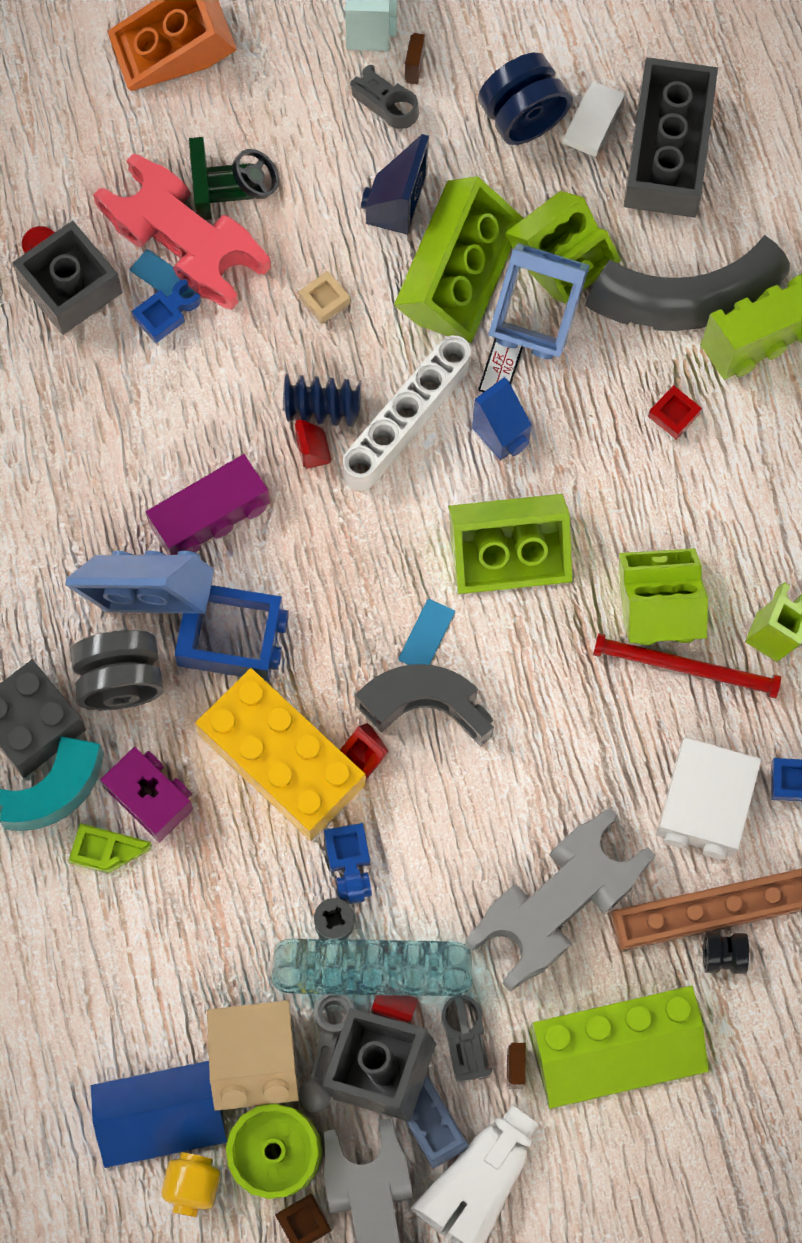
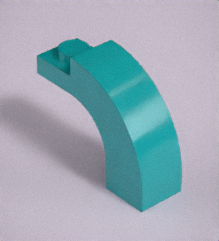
(59, 793)

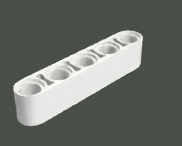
(410, 396)

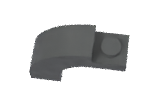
(420, 687)

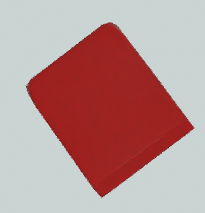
(312, 444)
(395, 1007)

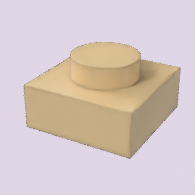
(324, 297)

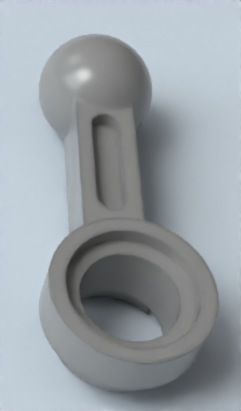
(311, 1093)

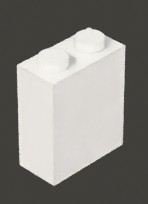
(708, 798)

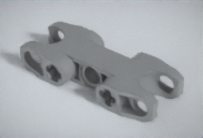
(536, 920)
(368, 1188)

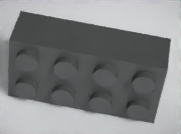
(671, 137)

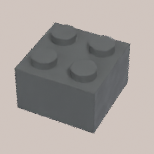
(67, 277)
(34, 718)
(379, 1064)

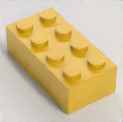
(280, 754)

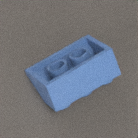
(145, 582)

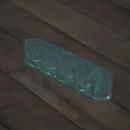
(372, 967)

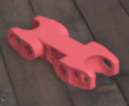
(202, 247)

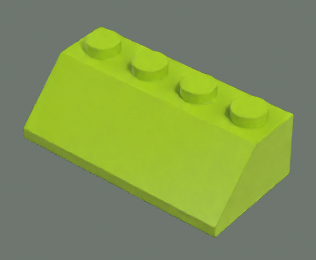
(458, 259)
(620, 1047)

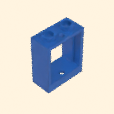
(186, 648)

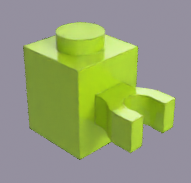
(777, 625)

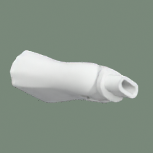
(474, 1188)

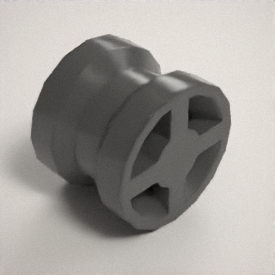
(332, 926)

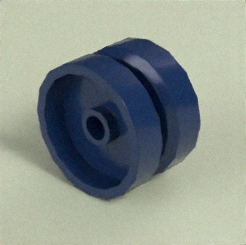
(524, 98)

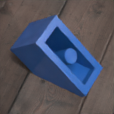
(501, 420)

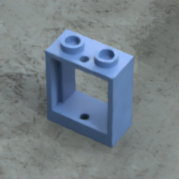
(550, 265)

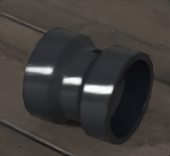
(725, 953)

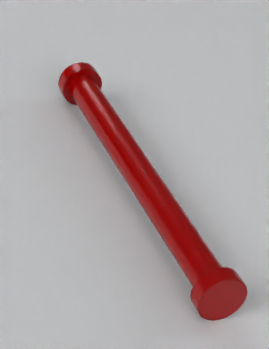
(687, 665)

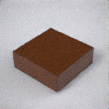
(414, 58)
(516, 1065)
(303, 1221)

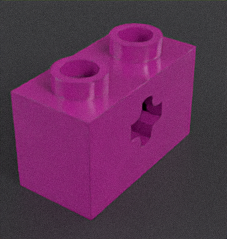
(155, 814)

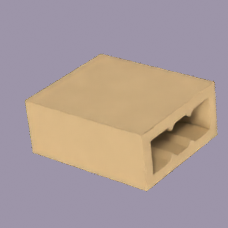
(251, 1055)

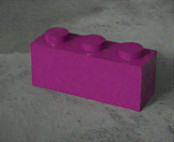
(209, 507)

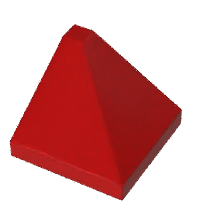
(365, 749)

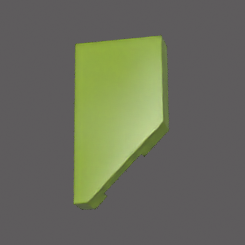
(105, 849)

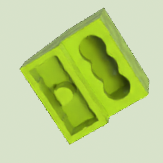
(568, 230)
(663, 596)

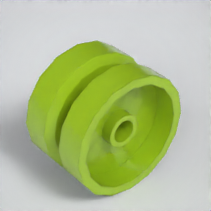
(299, 1155)

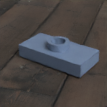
(435, 1127)

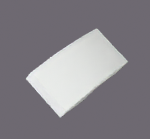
(593, 118)

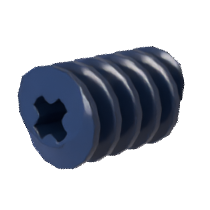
(321, 400)

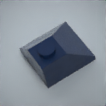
(398, 189)

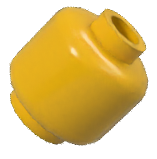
(190, 1184)

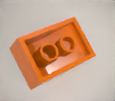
(170, 41)

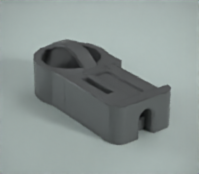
(381, 95)
(466, 1046)

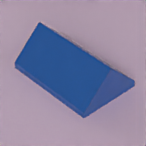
(156, 1115)

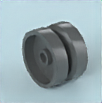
(116, 670)

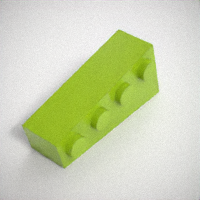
(754, 330)

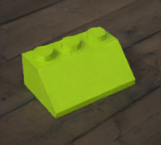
(511, 543)

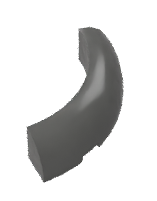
(686, 301)

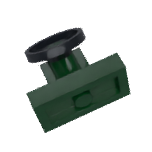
(230, 181)

